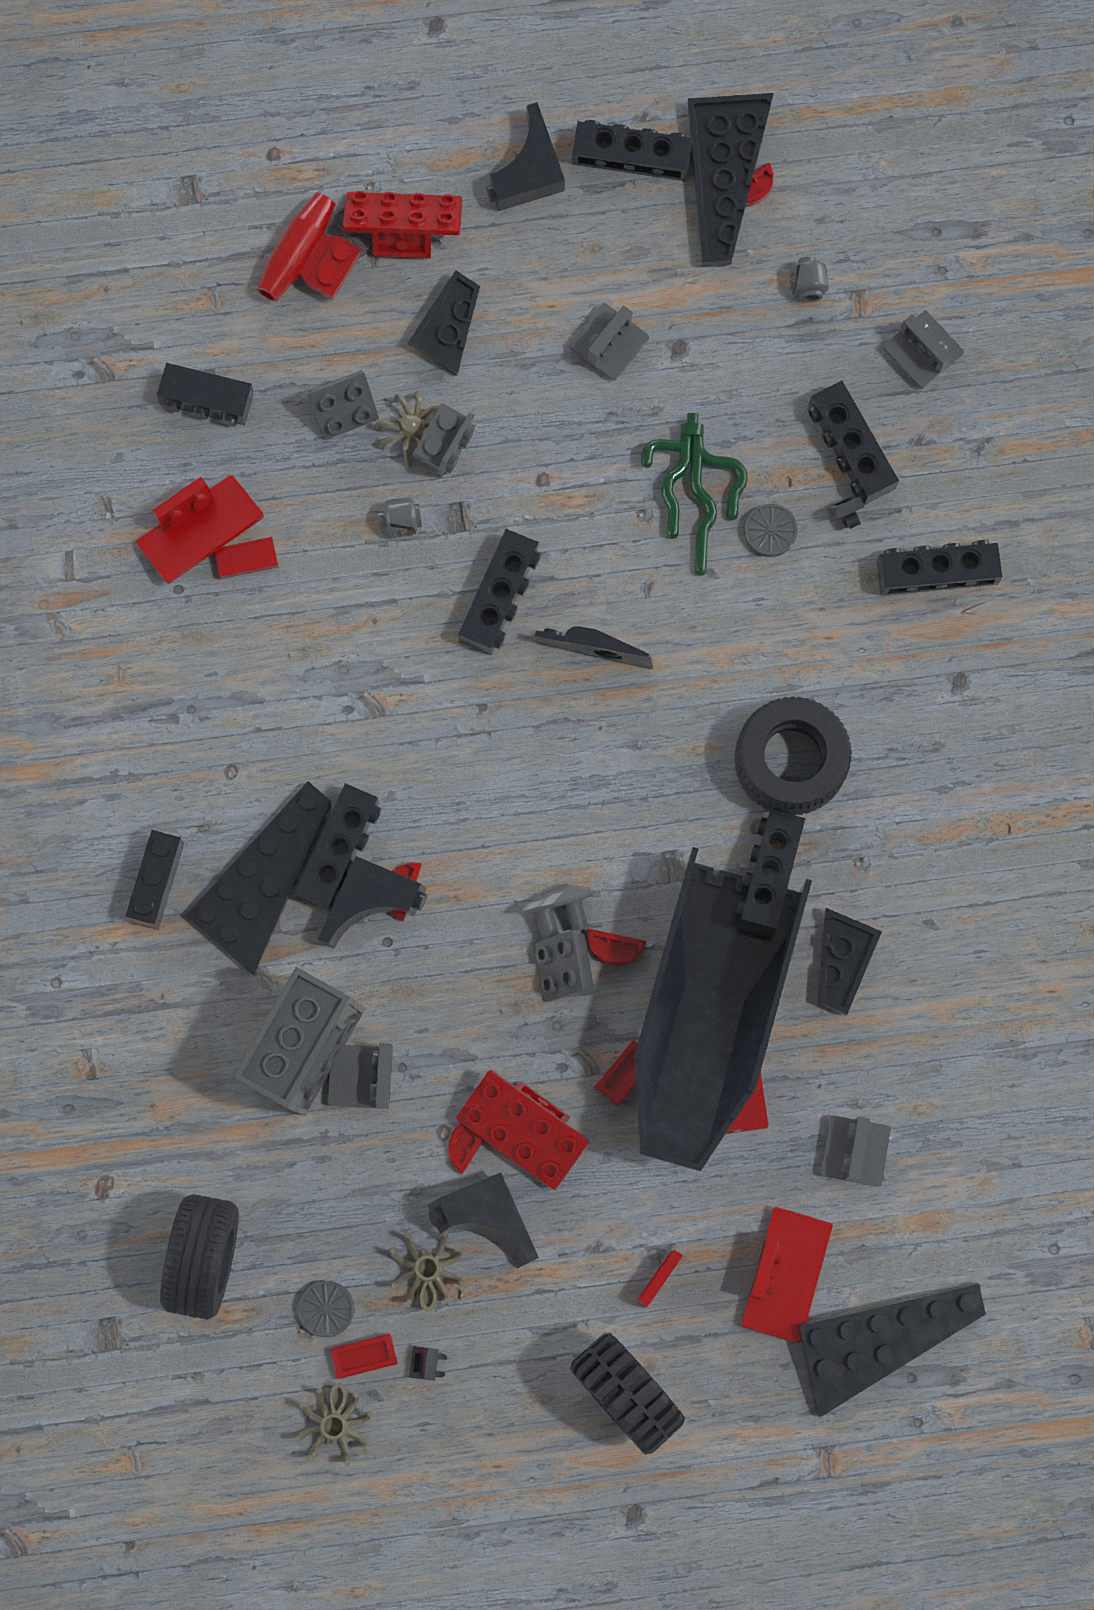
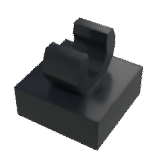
(846, 510)
(425, 1363)

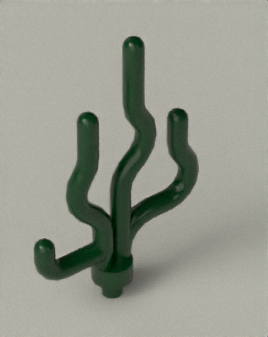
(692, 449)

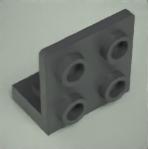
(361, 1077)

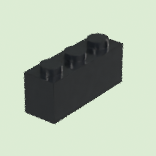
(205, 395)
(154, 879)

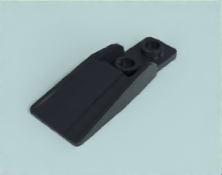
(595, 644)

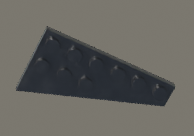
(724, 157)
(254, 890)
(868, 1344)

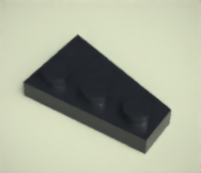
(447, 323)
(844, 959)

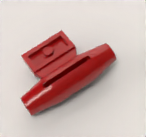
(308, 253)

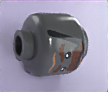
(809, 279)
(400, 517)

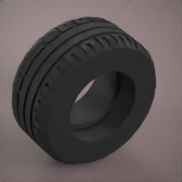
(799, 716)
(199, 1256)

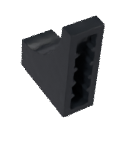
(533, 172)
(370, 891)
(488, 1210)

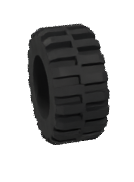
(627, 1393)

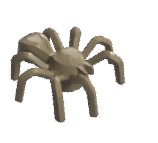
(411, 425)
(427, 1269)
(334, 1424)

